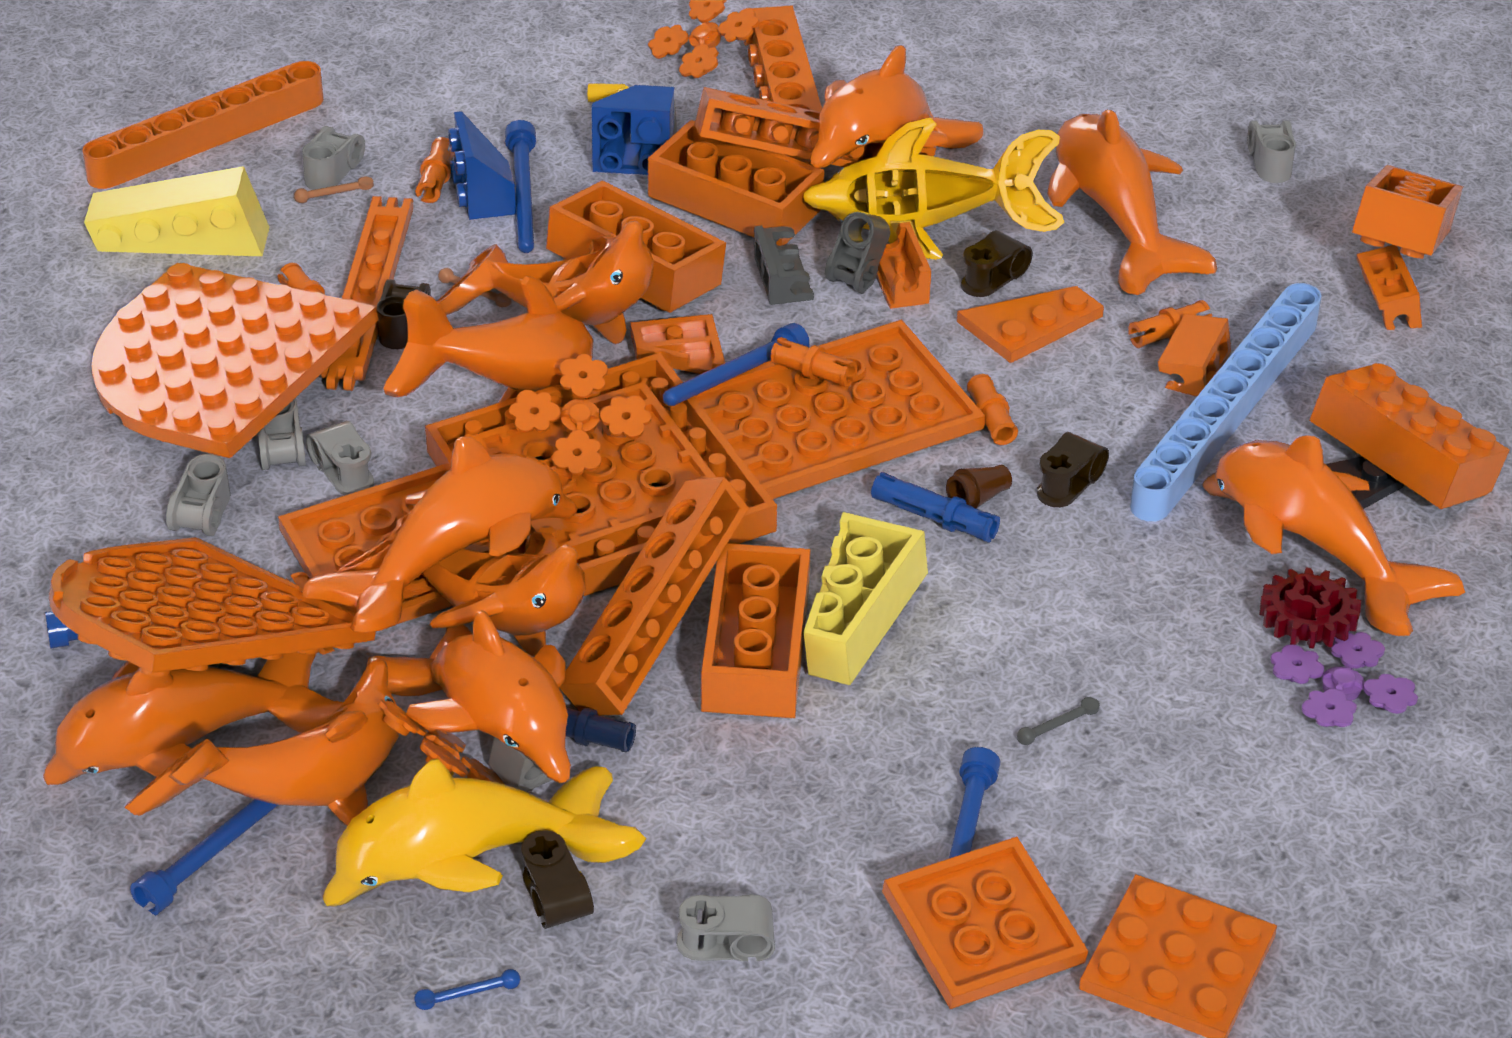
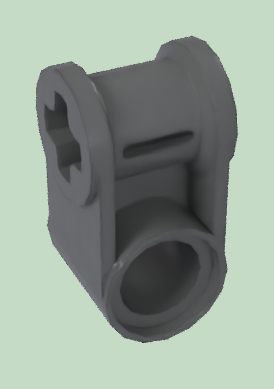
(856, 254)

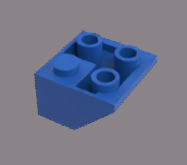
(631, 128)
(479, 172)

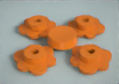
(704, 37)
(580, 415)
(438, 745)

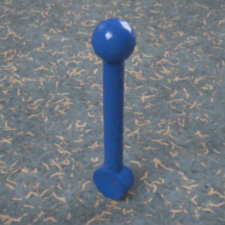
(426, 999)

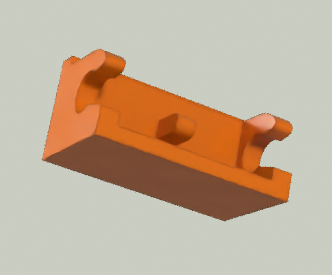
(904, 270)
(1391, 285)
(1196, 352)

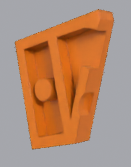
(684, 342)

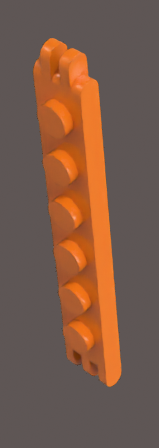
(372, 265)

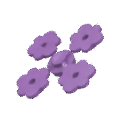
(1343, 683)

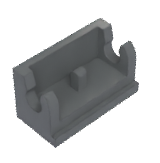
(780, 266)

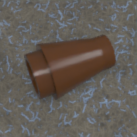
(978, 484)

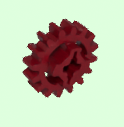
(1310, 607)

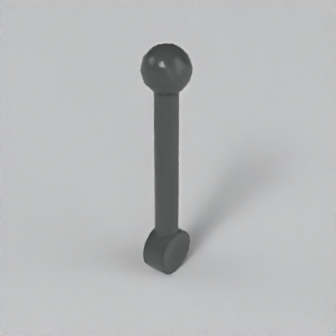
(1088, 706)

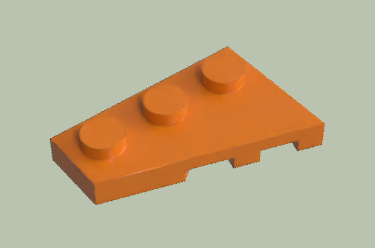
(1030, 322)

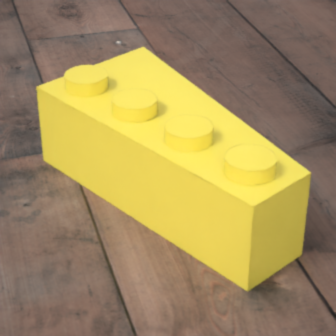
(181, 216)
(861, 594)

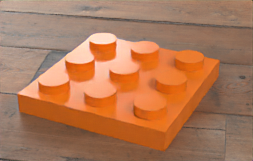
(984, 922)
(1178, 958)

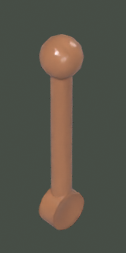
(302, 195)
(446, 276)

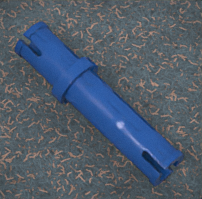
(951, 513)

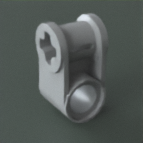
(1272, 150)
(331, 157)
(282, 439)
(341, 457)
(200, 496)
(730, 925)

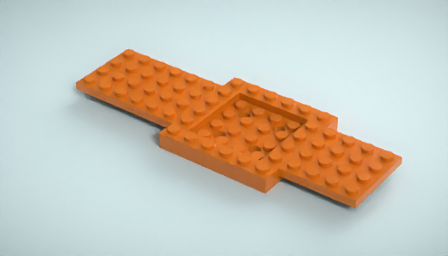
(758, 430)

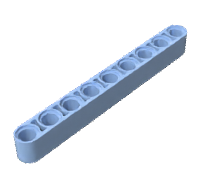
(1224, 403)

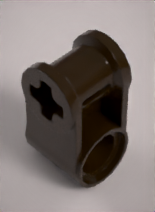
(994, 263)
(391, 315)
(1070, 469)
(554, 880)

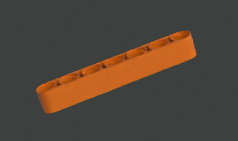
(202, 124)

